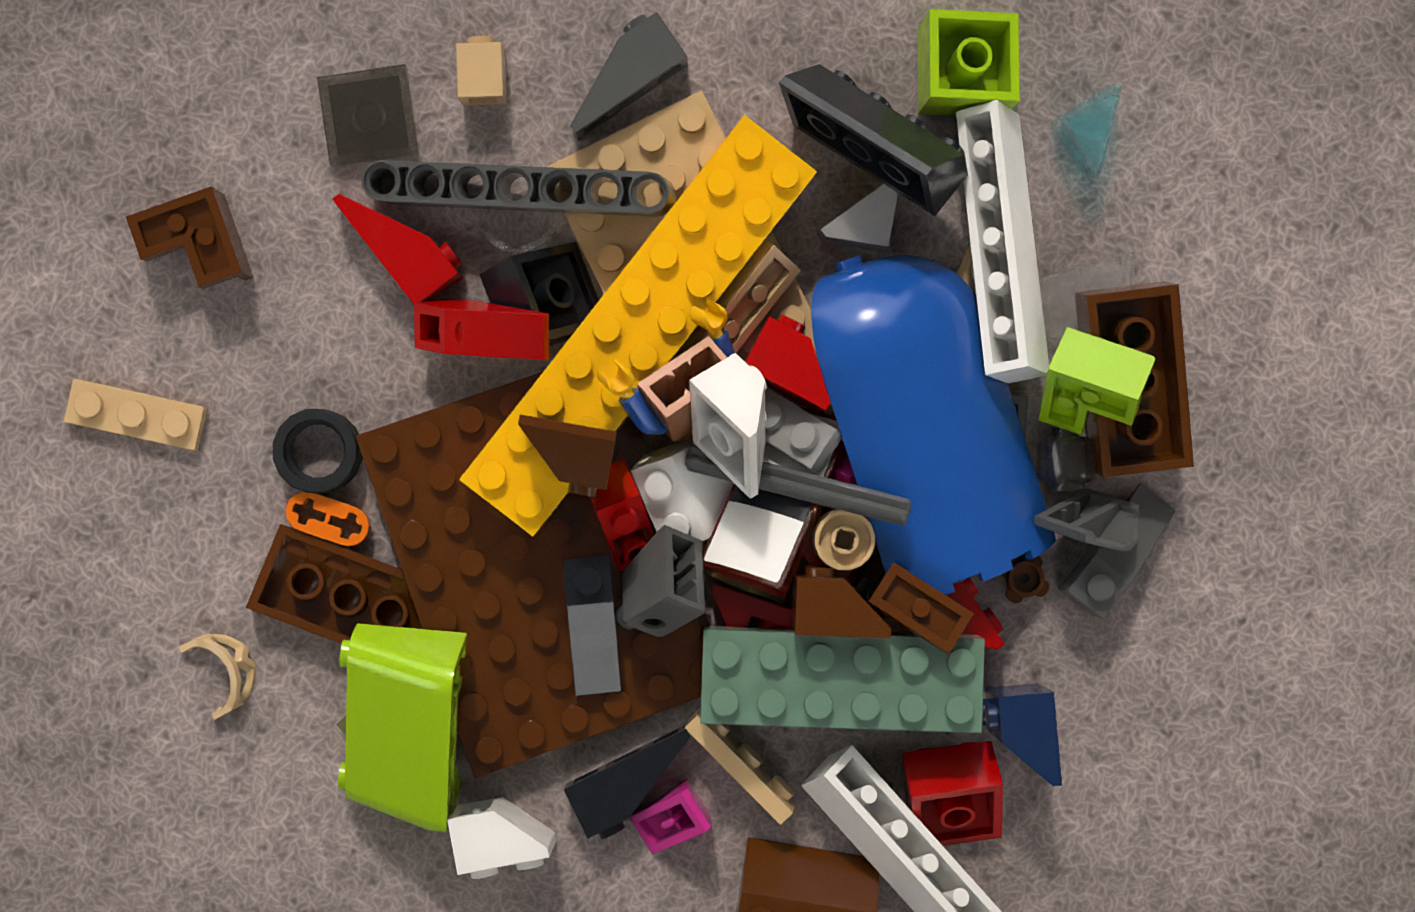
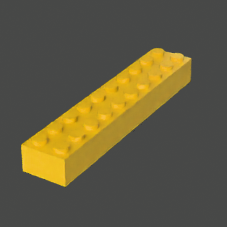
(645, 312)

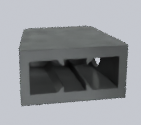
(663, 584)

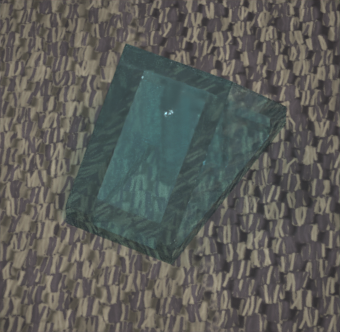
(1088, 128)

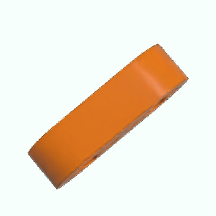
(331, 508)

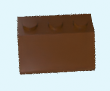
(805, 880)

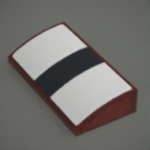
(767, 535)

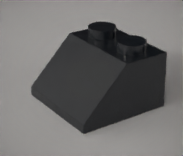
(546, 282)

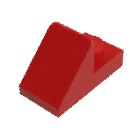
(739, 607)

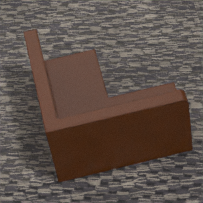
(201, 226)

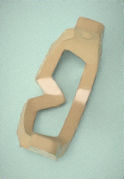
(240, 660)

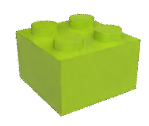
(967, 60)

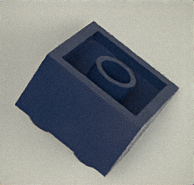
(1027, 725)

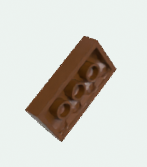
(329, 588)

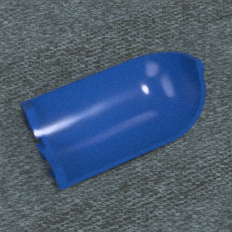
(925, 419)

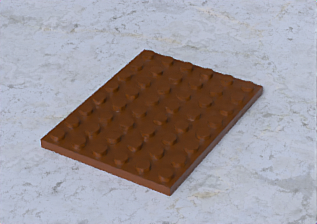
(507, 589)

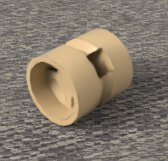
(843, 539)

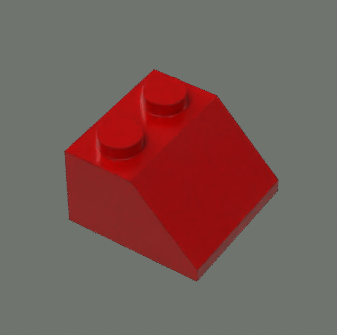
(789, 363)
(955, 791)

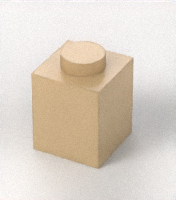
(481, 72)

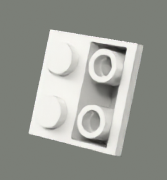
(497, 835)

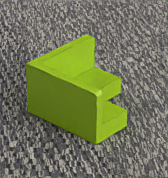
(1095, 378)

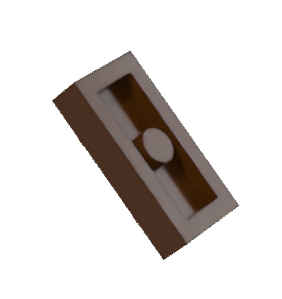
(920, 608)

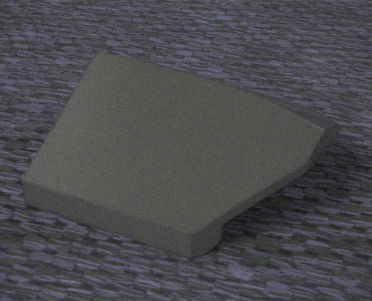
(1094, 520)

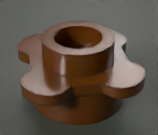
(1035, 584)

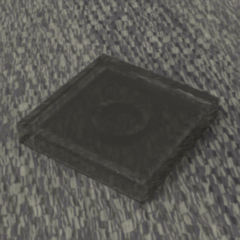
(368, 115)

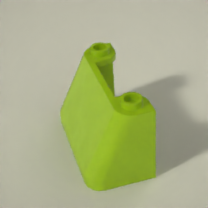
(403, 722)

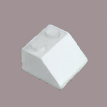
(731, 419)
(679, 496)

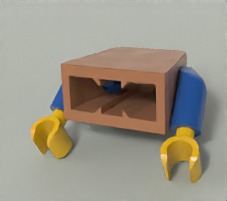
(663, 398)

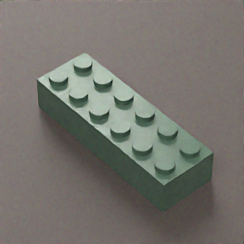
(840, 681)

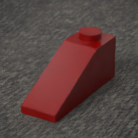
(408, 255)

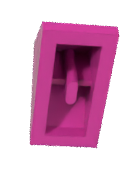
(672, 818)

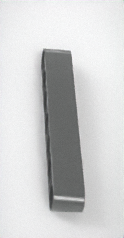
(498, 181)

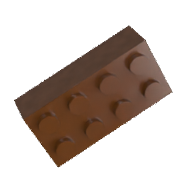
(1151, 322)

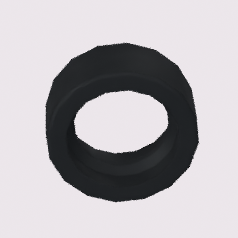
(283, 451)

